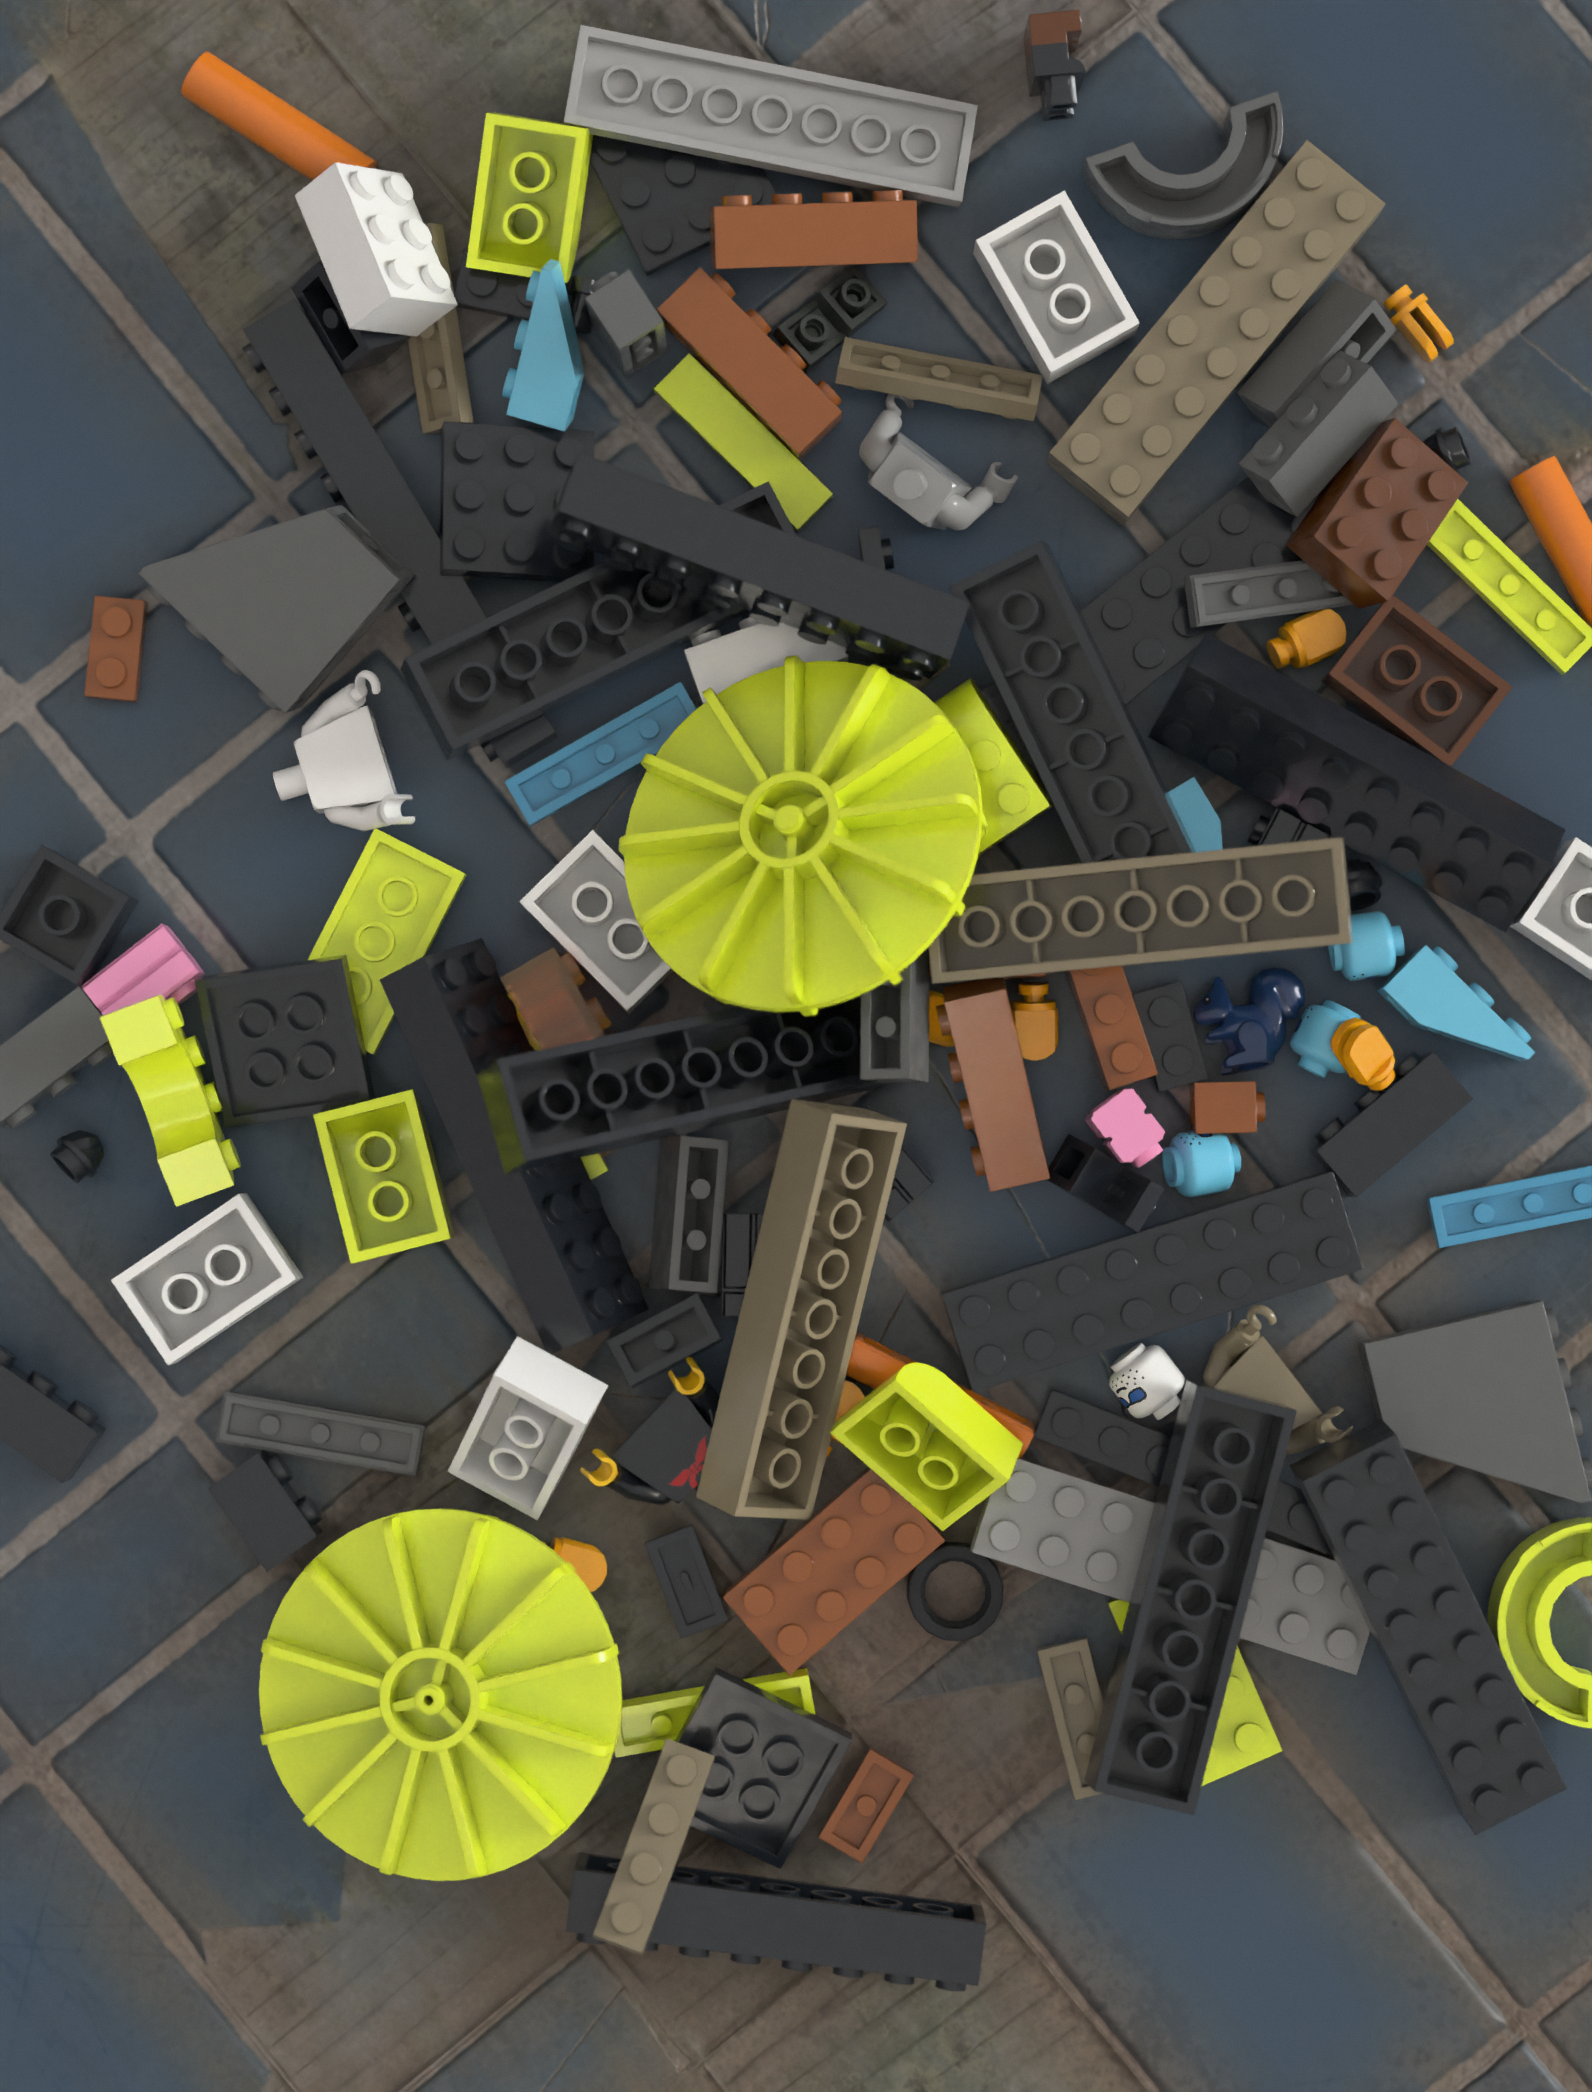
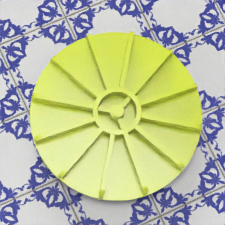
(803, 836)
(440, 1694)

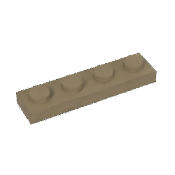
(440, 363)
(939, 379)
(654, 1847)

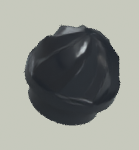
(1449, 447)
(1362, 884)
(78, 1154)

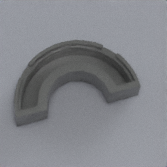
(1198, 202)

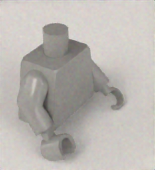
(920, 481)

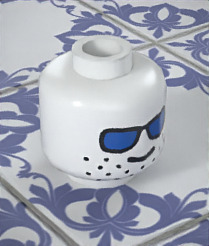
(1146, 1381)

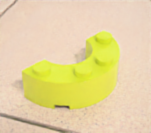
(174, 1096)
(1522, 1611)

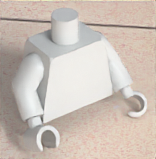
(345, 763)

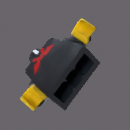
(668, 1449)

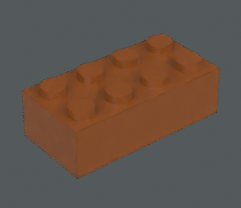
(831, 1569)

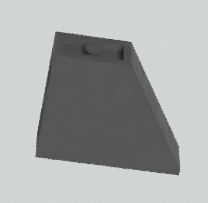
(284, 598)
(1483, 1397)

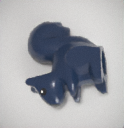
(1255, 1029)

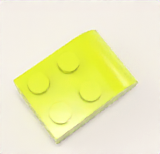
(528, 195)
(1007, 782)
(384, 1176)
(930, 1442)

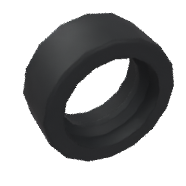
(962, 1629)

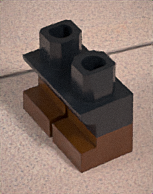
(1049, 69)

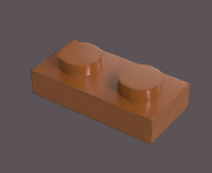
(116, 649)
(866, 1805)

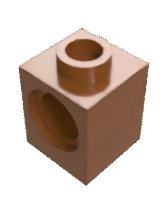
(1226, 1107)

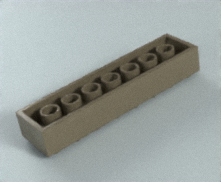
(1215, 333)
(1147, 911)
(800, 1310)

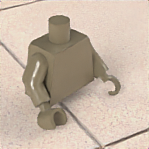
(1250, 1366)

